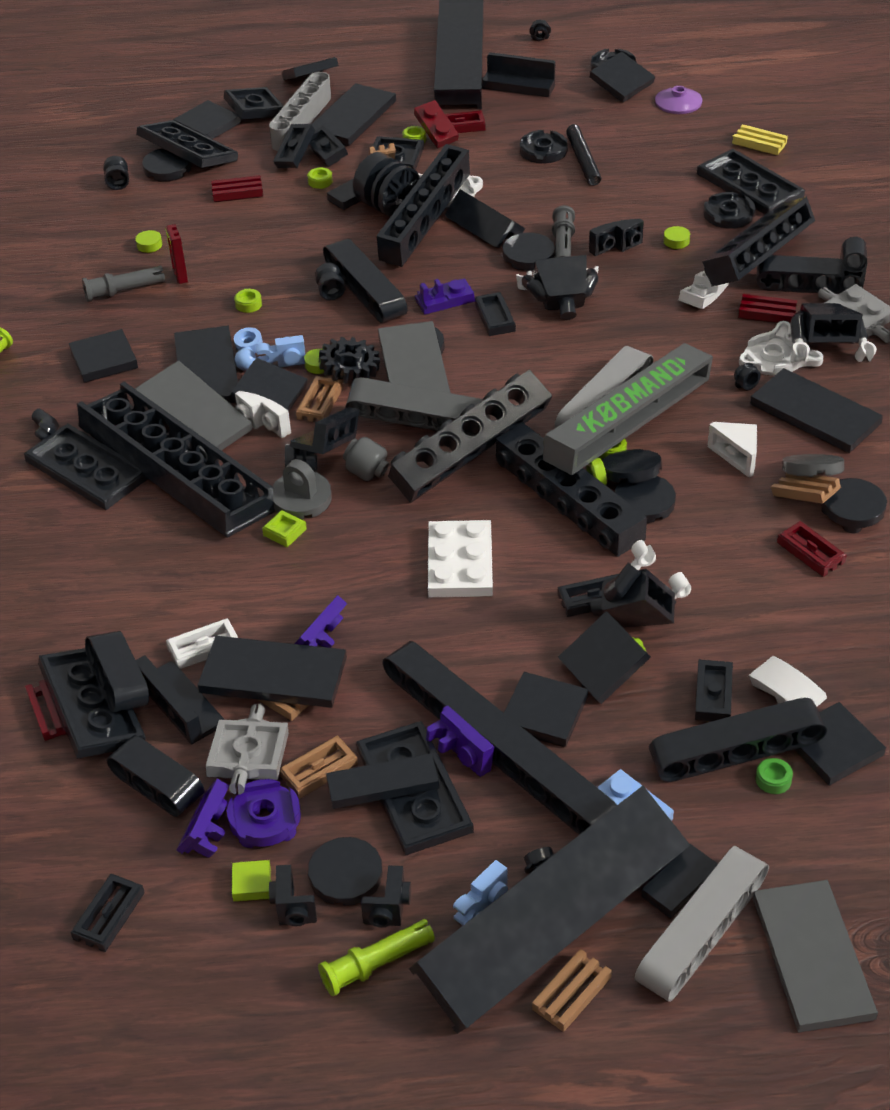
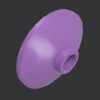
(678, 100)

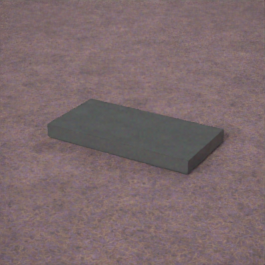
(413, 356)
(196, 405)
(814, 956)

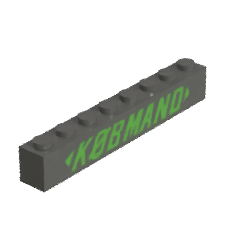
(626, 408)

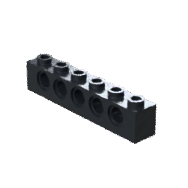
(423, 205)
(758, 242)
(416, 481)
(577, 496)

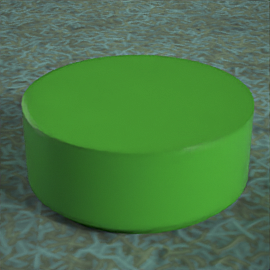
(774, 776)

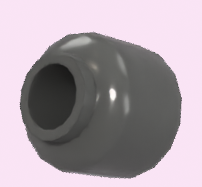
(366, 459)

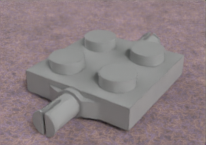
(874, 311)
(247, 749)

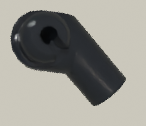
(46, 423)

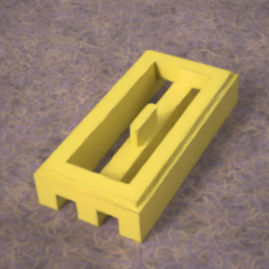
(760, 139)

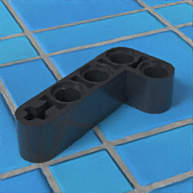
(808, 273)

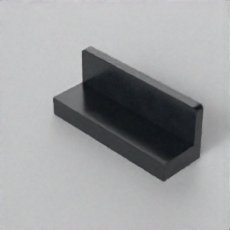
(519, 74)
(481, 219)
(329, 432)
(179, 700)

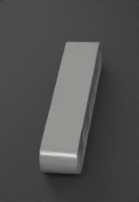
(301, 107)
(617, 371)
(701, 923)

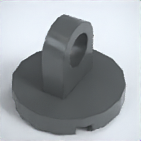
(301, 491)

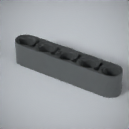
(407, 403)

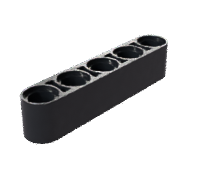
(366, 281)
(737, 739)

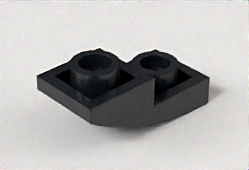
(618, 234)

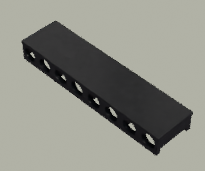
(459, 53)
(177, 462)
(549, 908)

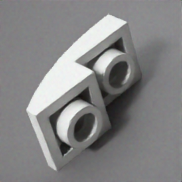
(700, 292)
(263, 412)
(785, 682)

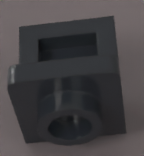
(290, 909)
(388, 910)

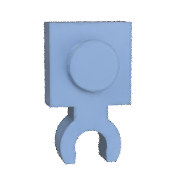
(287, 351)
(484, 891)

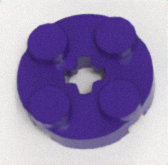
(266, 830)

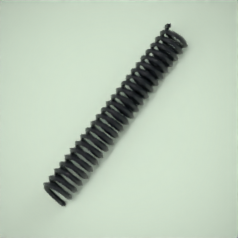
(583, 155)

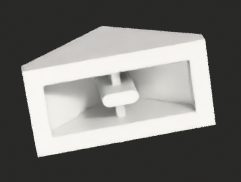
(735, 444)

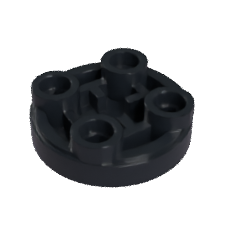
(856, 505)

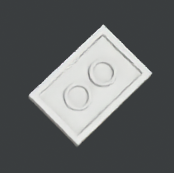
(460, 559)

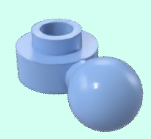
(245, 344)

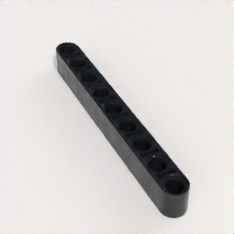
(515, 750)

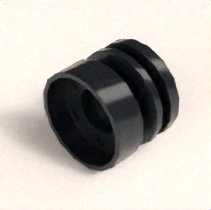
(383, 182)

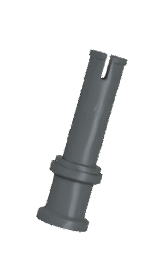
(563, 230)
(111, 284)

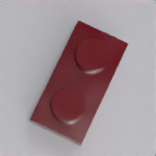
(436, 124)

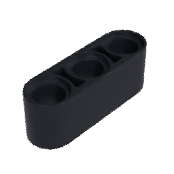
(116, 671)
(155, 775)

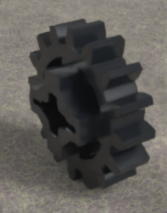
(348, 359)

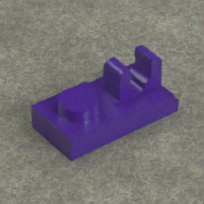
(444, 295)
(326, 620)
(463, 739)
(201, 827)

